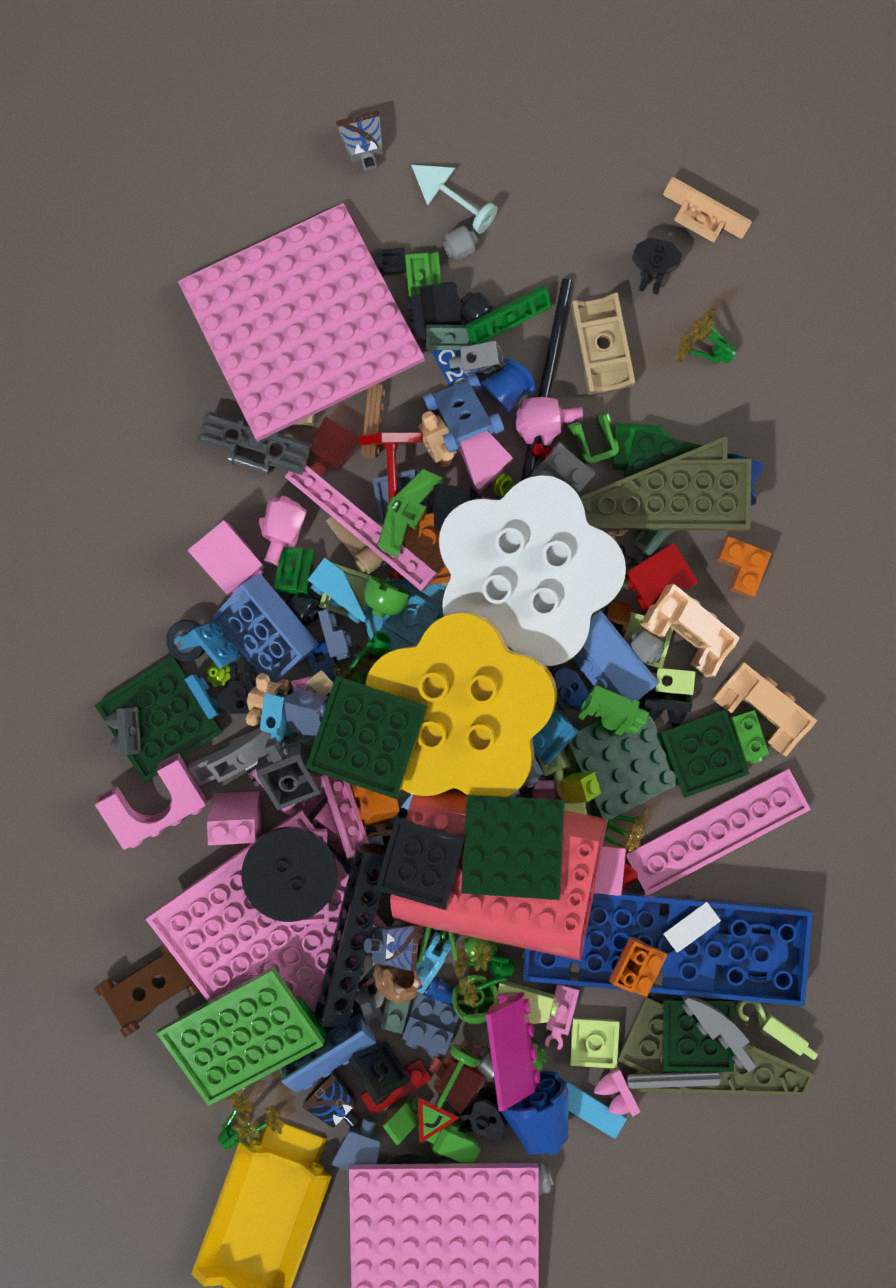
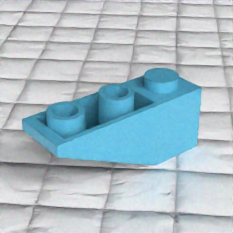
(336, 584)

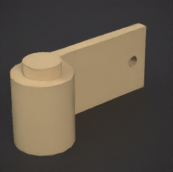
(365, 558)

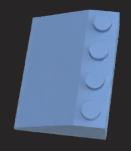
(264, 629)

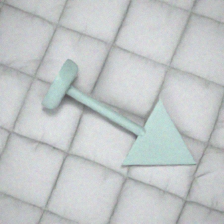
(433, 178)

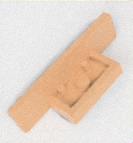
(703, 213)

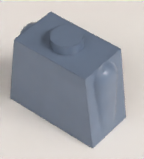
(305, 711)

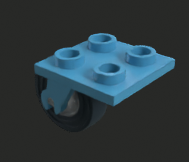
(189, 641)

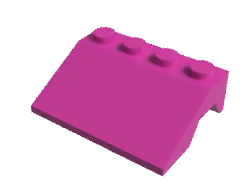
(512, 1049)

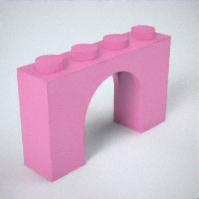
(132, 827)

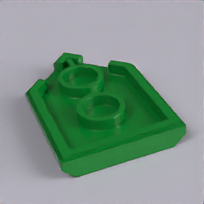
(624, 436)

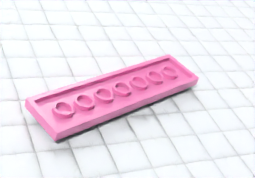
(718, 831)

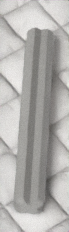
(678, 1079)

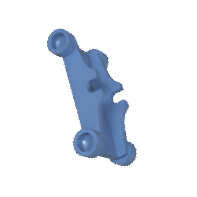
(466, 428)

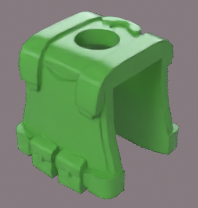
(604, 420)

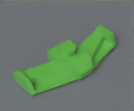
(406, 510)

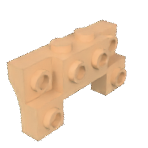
(694, 624)
(764, 697)

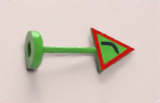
(433, 1117)

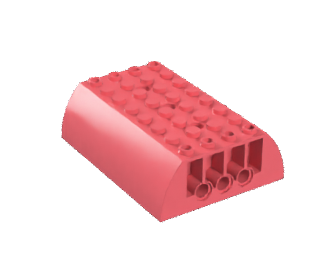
(526, 923)

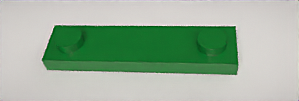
(508, 315)

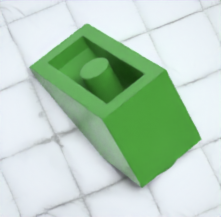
(401, 1119)

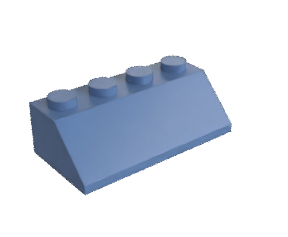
(612, 662)
(337, 1050)

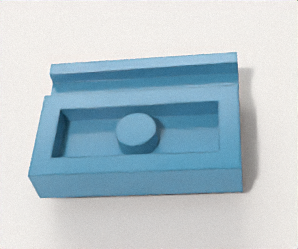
(199, 688)
(553, 737)

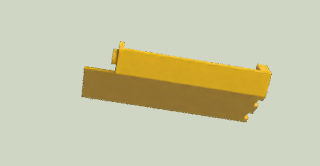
(264, 1212)

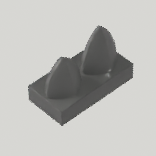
(127, 723)

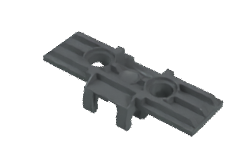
(214, 432)

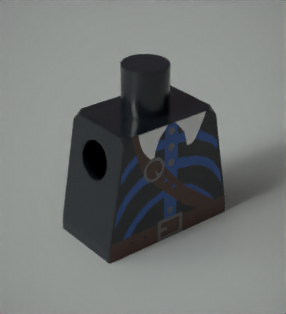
(332, 1101)

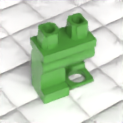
(615, 711)

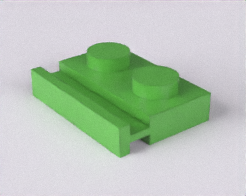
(422, 269)

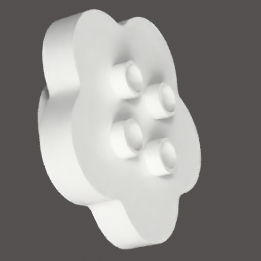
(531, 567)

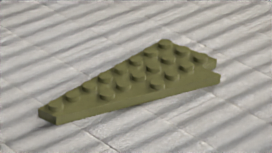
(680, 494)
(770, 1077)

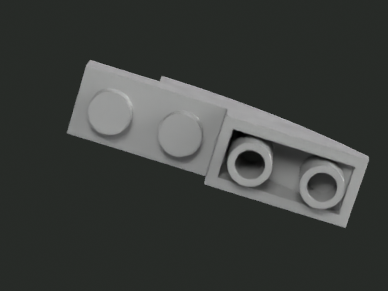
(230, 760)
(716, 1023)

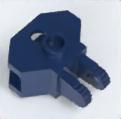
(569, 696)

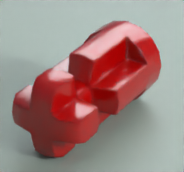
(538, 450)

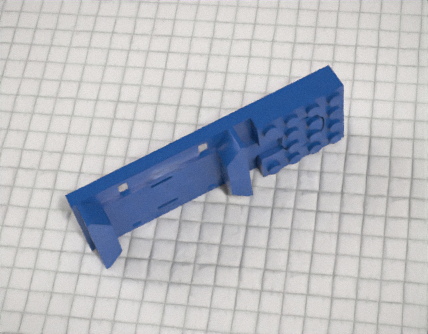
(748, 956)

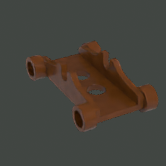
(121, 997)

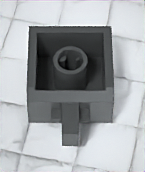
(285, 774)

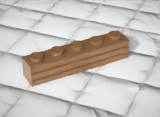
(372, 418)

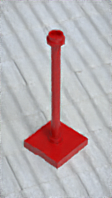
(391, 443)

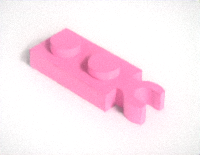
(561, 1023)

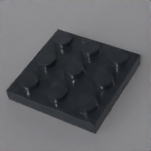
(420, 864)

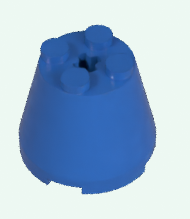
(542, 1117)

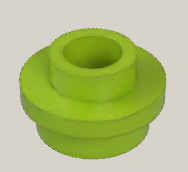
(502, 485)

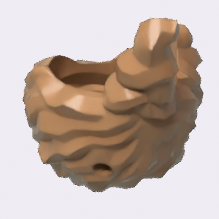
(396, 984)

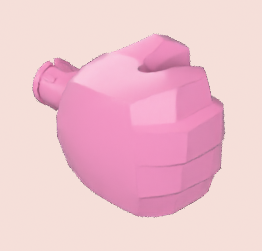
(544, 418)
(281, 526)

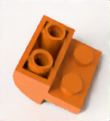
(637, 967)

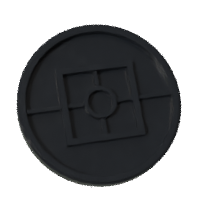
(289, 874)

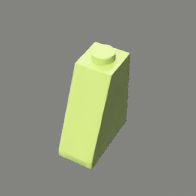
(541, 1002)

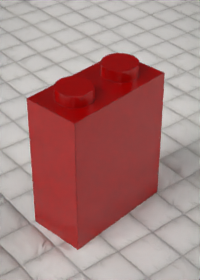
(656, 572)

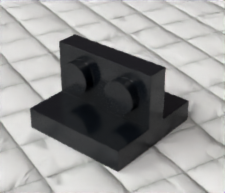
(379, 1071)

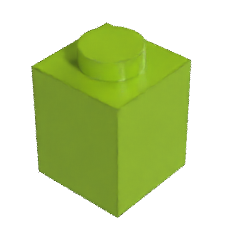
(580, 787)

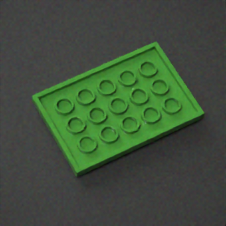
(241, 1036)

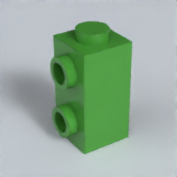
(749, 736)

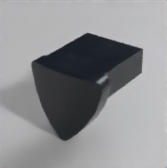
(391, 261)

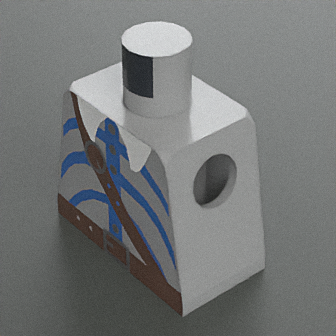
(362, 138)
(487, 356)

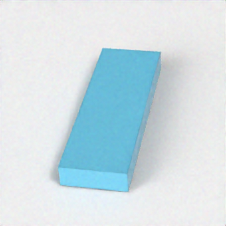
(594, 1111)

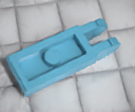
(431, 961)

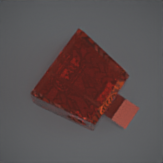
(332, 446)
(464, 1087)

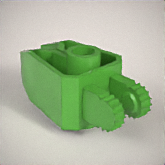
(455, 1144)

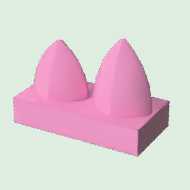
(613, 1083)

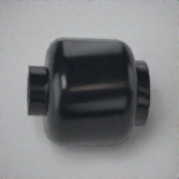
(475, 306)
(304, 607)

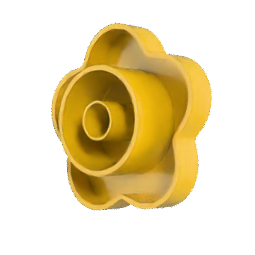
(480, 706)

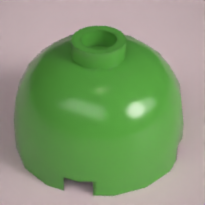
(385, 597)
(486, 998)

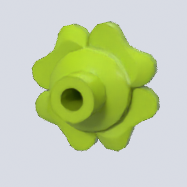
(217, 675)

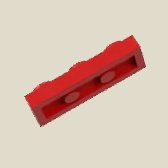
(419, 1076)

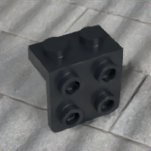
(433, 306)

